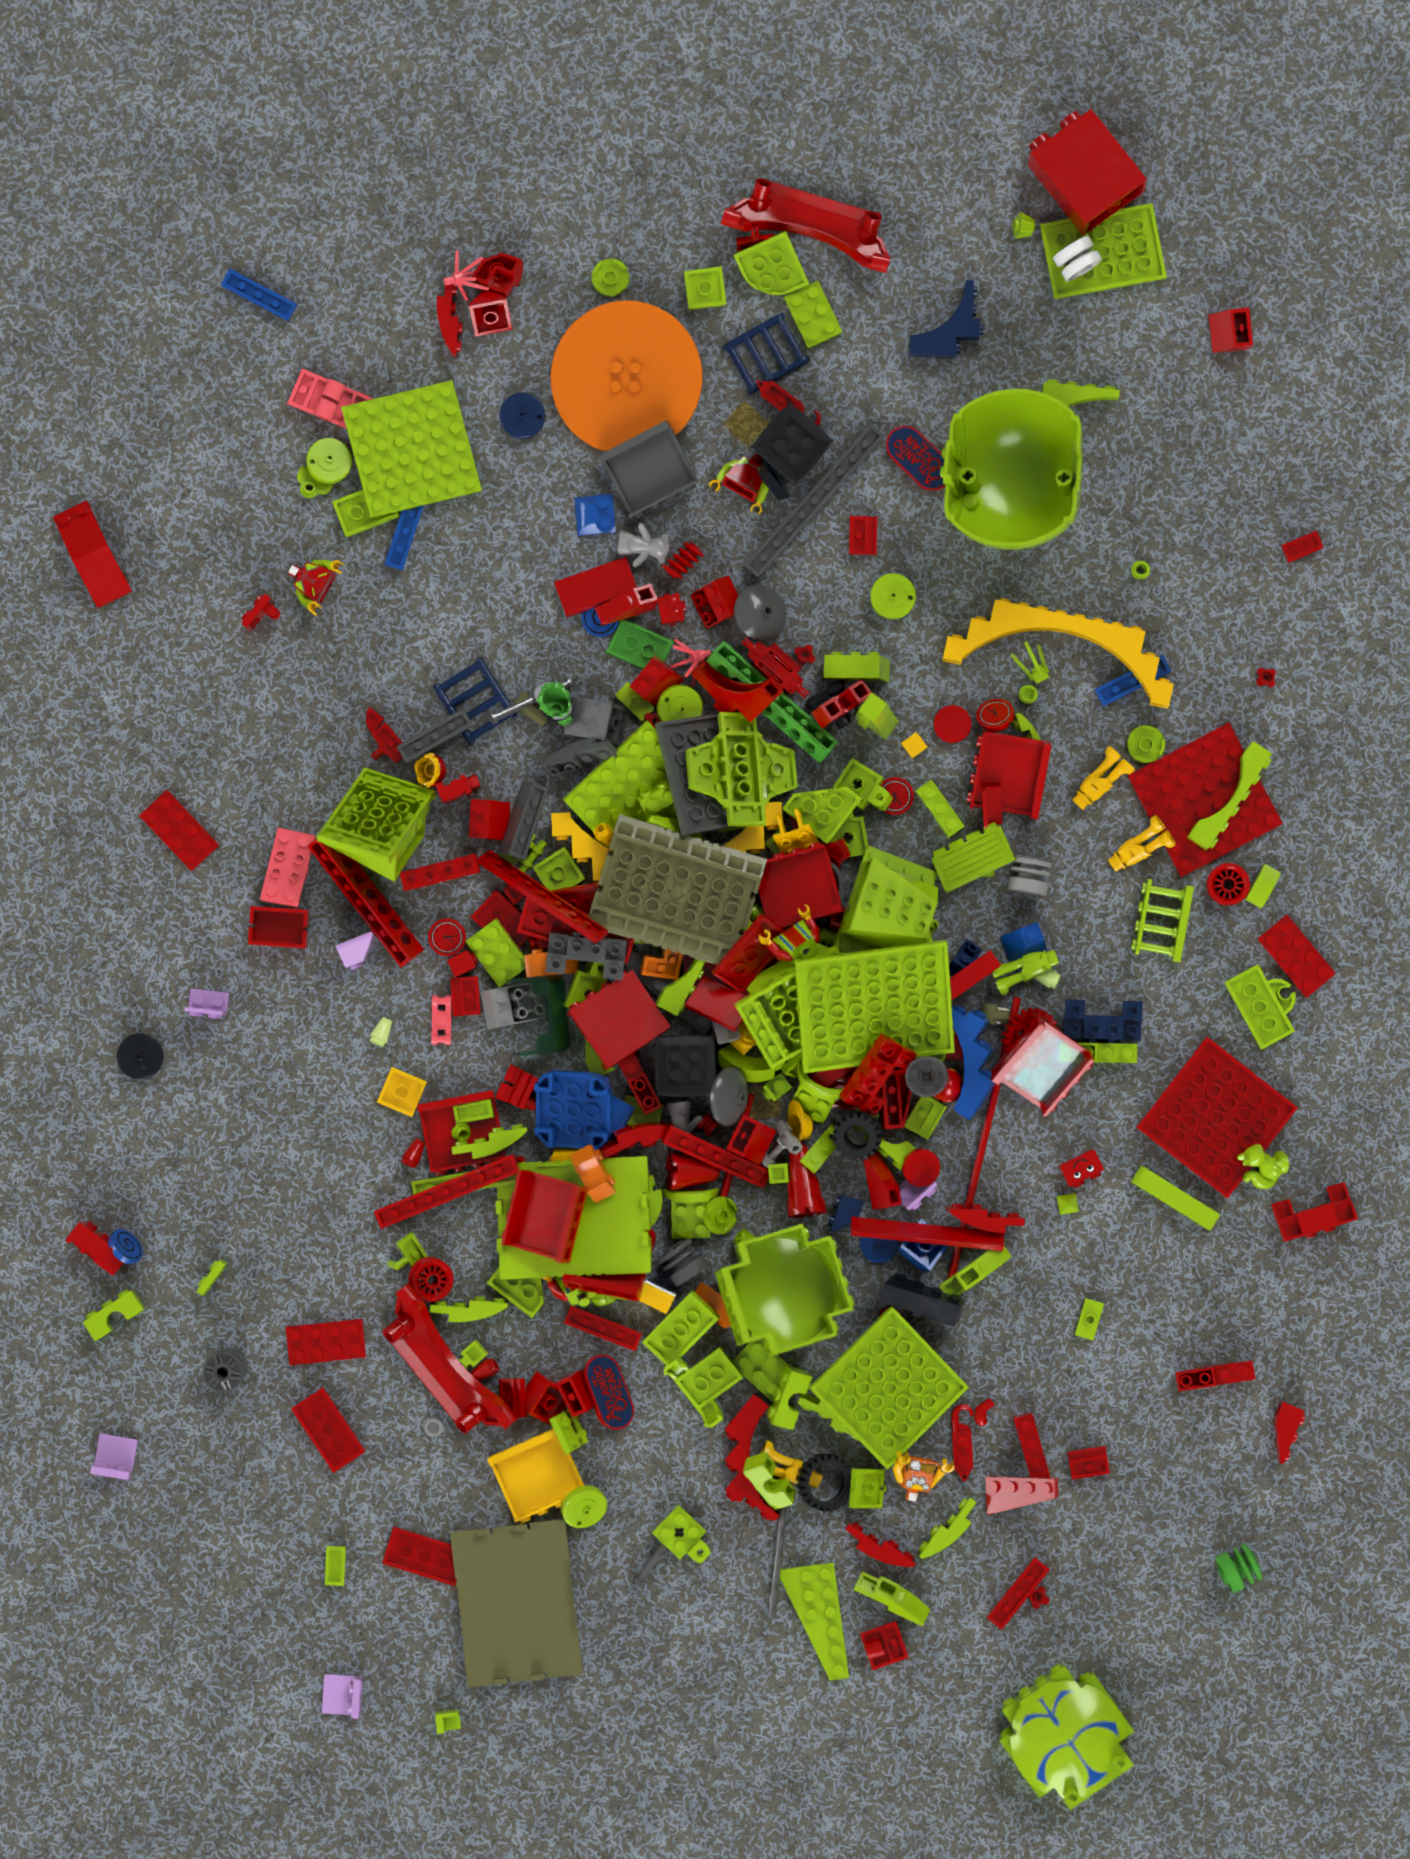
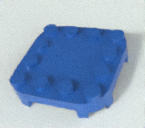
(573, 1109)

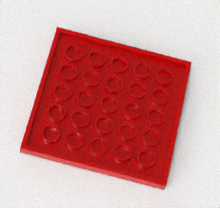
(1196, 785)
(1214, 1115)

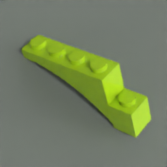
(1073, 394)

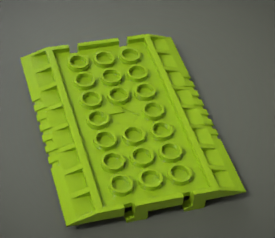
(609, 1233)

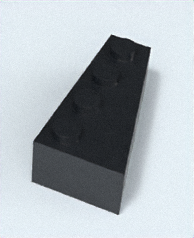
(921, 1300)

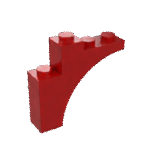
(733, 695)

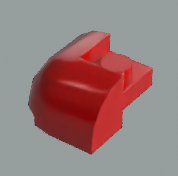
(499, 273)

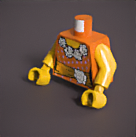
(918, 1473)

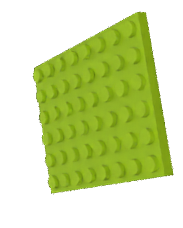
(868, 993)

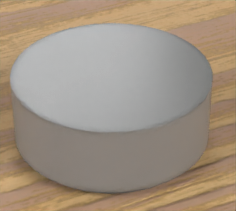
(433, 1427)

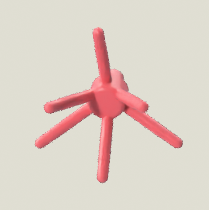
(461, 277)
(695, 658)

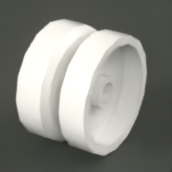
(1077, 258)

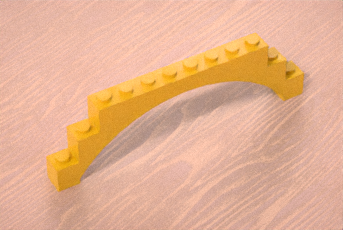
(1017, 618)
(585, 847)

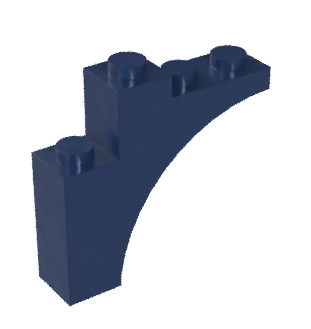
(960, 326)

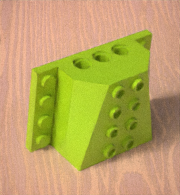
(379, 822)
(887, 904)
(773, 1011)

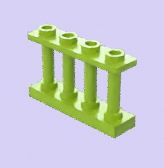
(1181, 914)

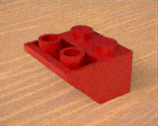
(1231, 330)
(715, 601)
(750, 1139)

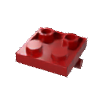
(263, 606)

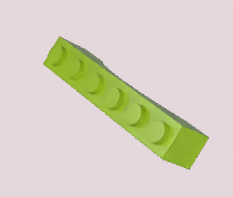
(1251, 763)
(674, 995)

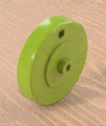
(329, 460)
(893, 596)
(679, 703)
(584, 1506)

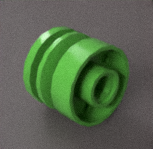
(1238, 1568)

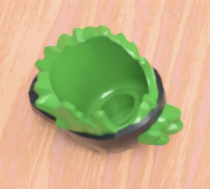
(554, 702)

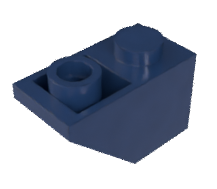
(967, 954)
(846, 1208)

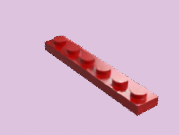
(716, 1156)

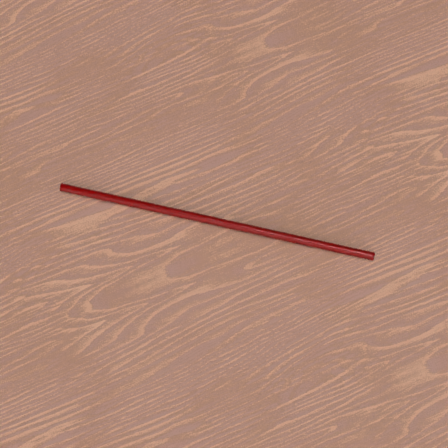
(982, 1147)

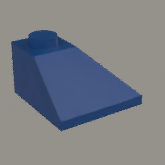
(1023, 941)

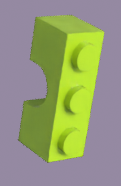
(939, 808)
(98, 1323)
(791, 1381)
(760, 1471)

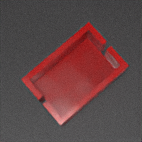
(279, 927)

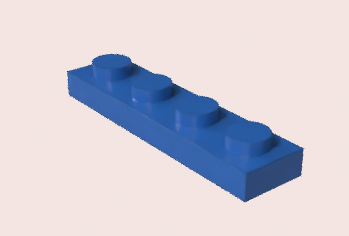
(259, 295)
(403, 538)
(1126, 684)

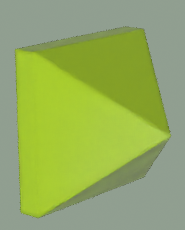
(1067, 1203)

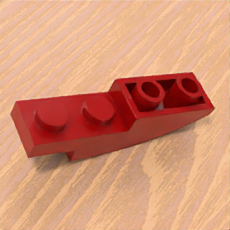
(449, 324)
(639, 1084)
(626, 1138)
(979, 1217)
(1215, 1375)
(885, 1552)

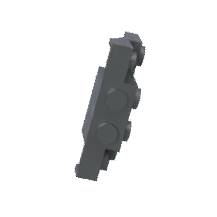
(578, 947)

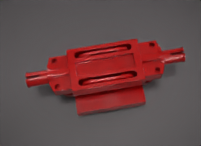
(778, 665)

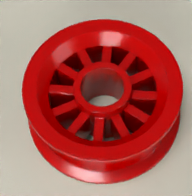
(1240, 873)
(423, 1285)

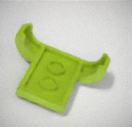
(705, 1382)

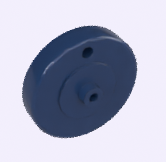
(522, 415)

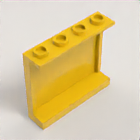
(535, 1475)

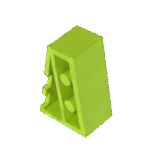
(856, 667)

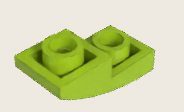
(1023, 725)
(1263, 886)

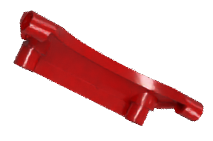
(804, 213)
(438, 1368)

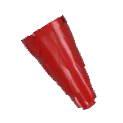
(803, 1189)

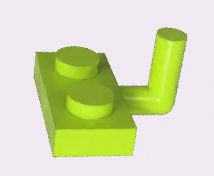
(410, 1249)

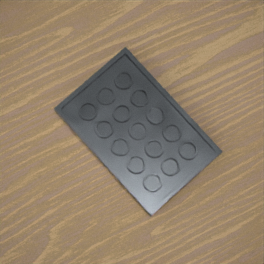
(694, 809)

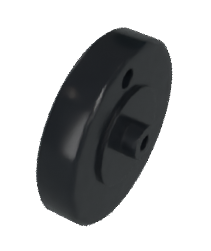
(140, 1056)

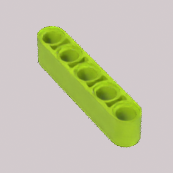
(1175, 1198)

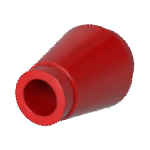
(413, 1154)
(486, 1369)

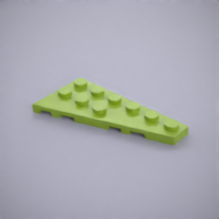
(817, 1605)

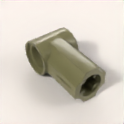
(531, 711)
(996, 1014)

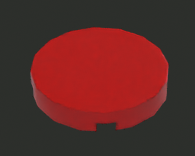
(952, 724)
(921, 1167)

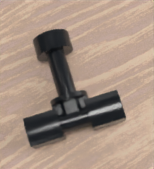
(833, 690)

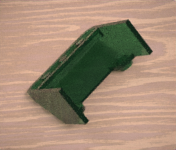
(554, 991)

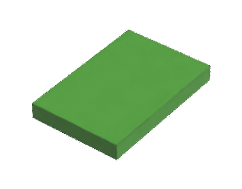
(637, 644)

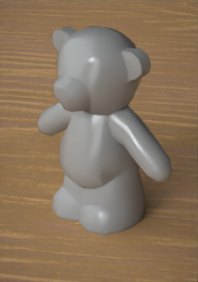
(643, 545)
(681, 1116)

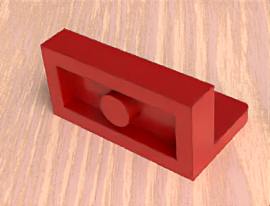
(991, 805)

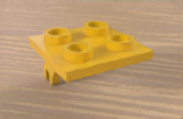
(796, 838)

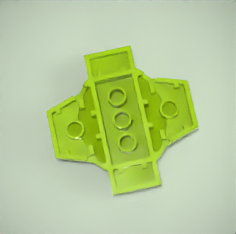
(741, 770)

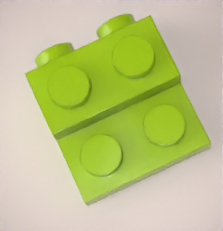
(657, 801)

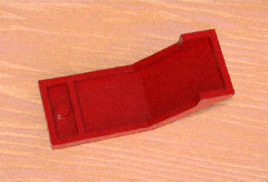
(91, 554)

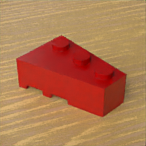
(897, 1098)
(95, 1246)

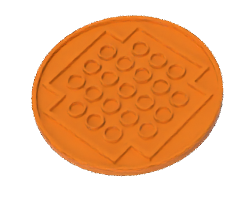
(625, 373)

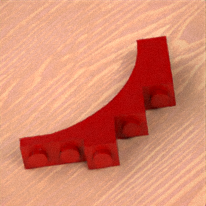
(742, 1429)

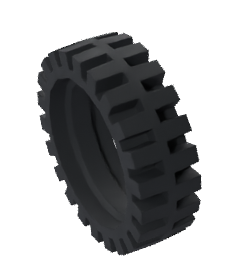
(804, 1478)

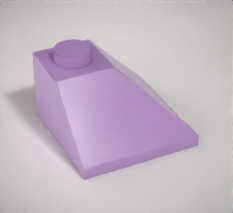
(355, 950)

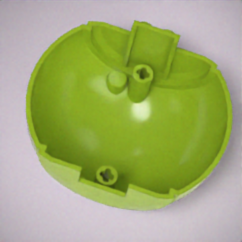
(1013, 469)

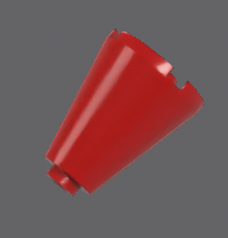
(688, 1171)

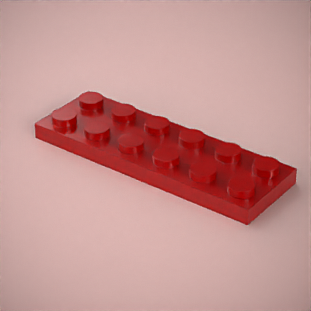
(538, 923)

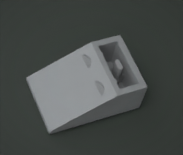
(512, 1006)

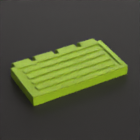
(972, 858)

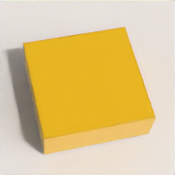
(914, 745)

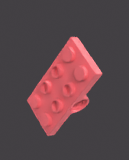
(323, 397)
(287, 868)

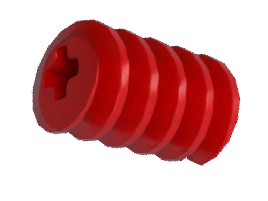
(683, 560)

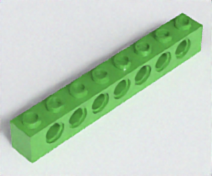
(782, 710)

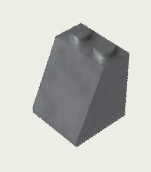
(597, 720)

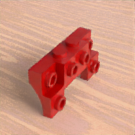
(873, 1072)
(1315, 1219)

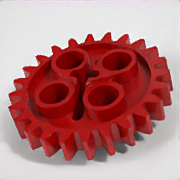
(1019, 1024)

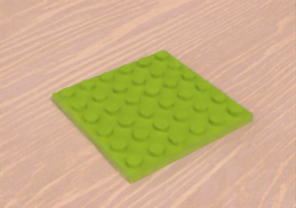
(411, 449)
(888, 1387)

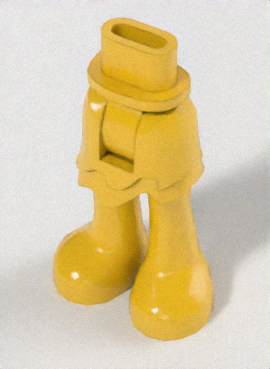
(1094, 786)
(1134, 851)
(792, 1466)

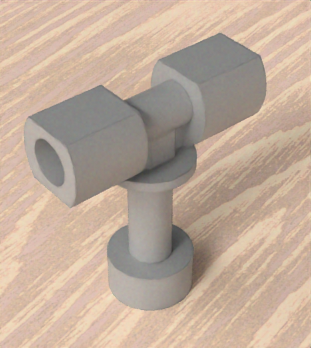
(785, 1141)

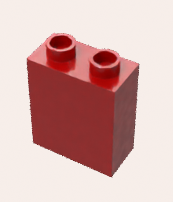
(1085, 170)

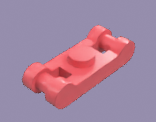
(441, 1019)

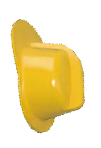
(799, 1121)

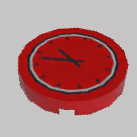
(995, 715)
(901, 793)
(447, 937)

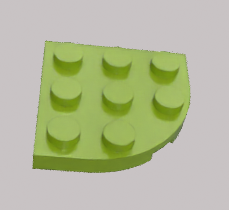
(772, 266)

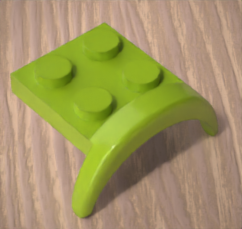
(814, 1098)
(688, 1212)

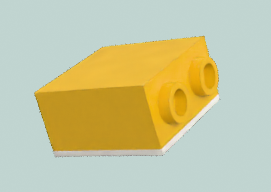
(657, 1296)

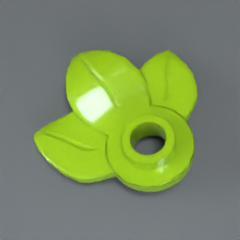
(306, 480)

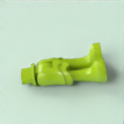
(1033, 966)

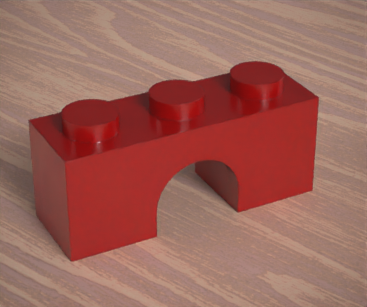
(841, 703)

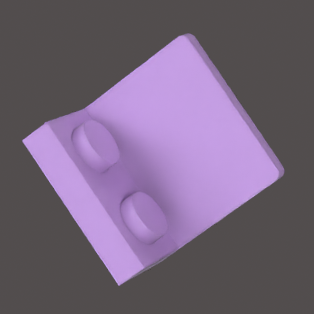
(208, 1002)
(912, 1195)
(115, 1456)
(342, 1695)

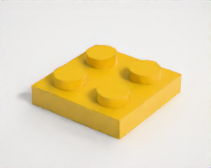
(402, 1092)

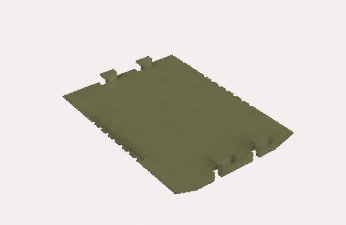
(675, 890)
(516, 1603)

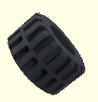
(846, 1146)

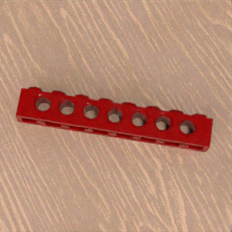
(368, 903)

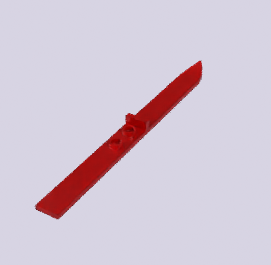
(958, 984)

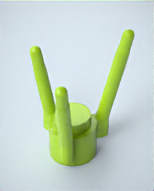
(1038, 673)

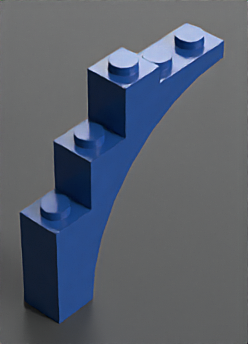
(976, 1053)

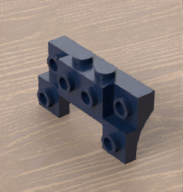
(1103, 1027)

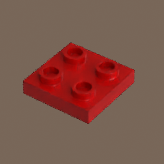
(884, 1645)

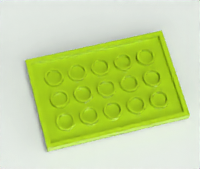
(1124, 241)
(618, 781)

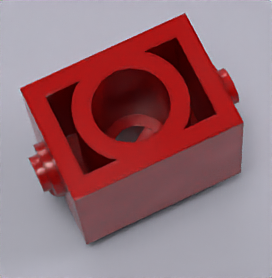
(671, 609)

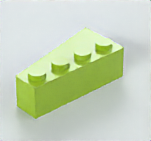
(876, 716)

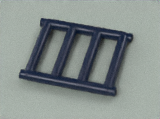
(763, 329)
(490, 680)

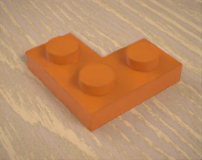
(662, 967)

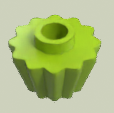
(1023, 225)

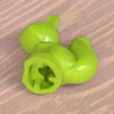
(1269, 1167)

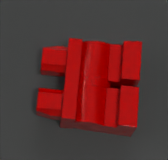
(457, 788)
(522, 1088)

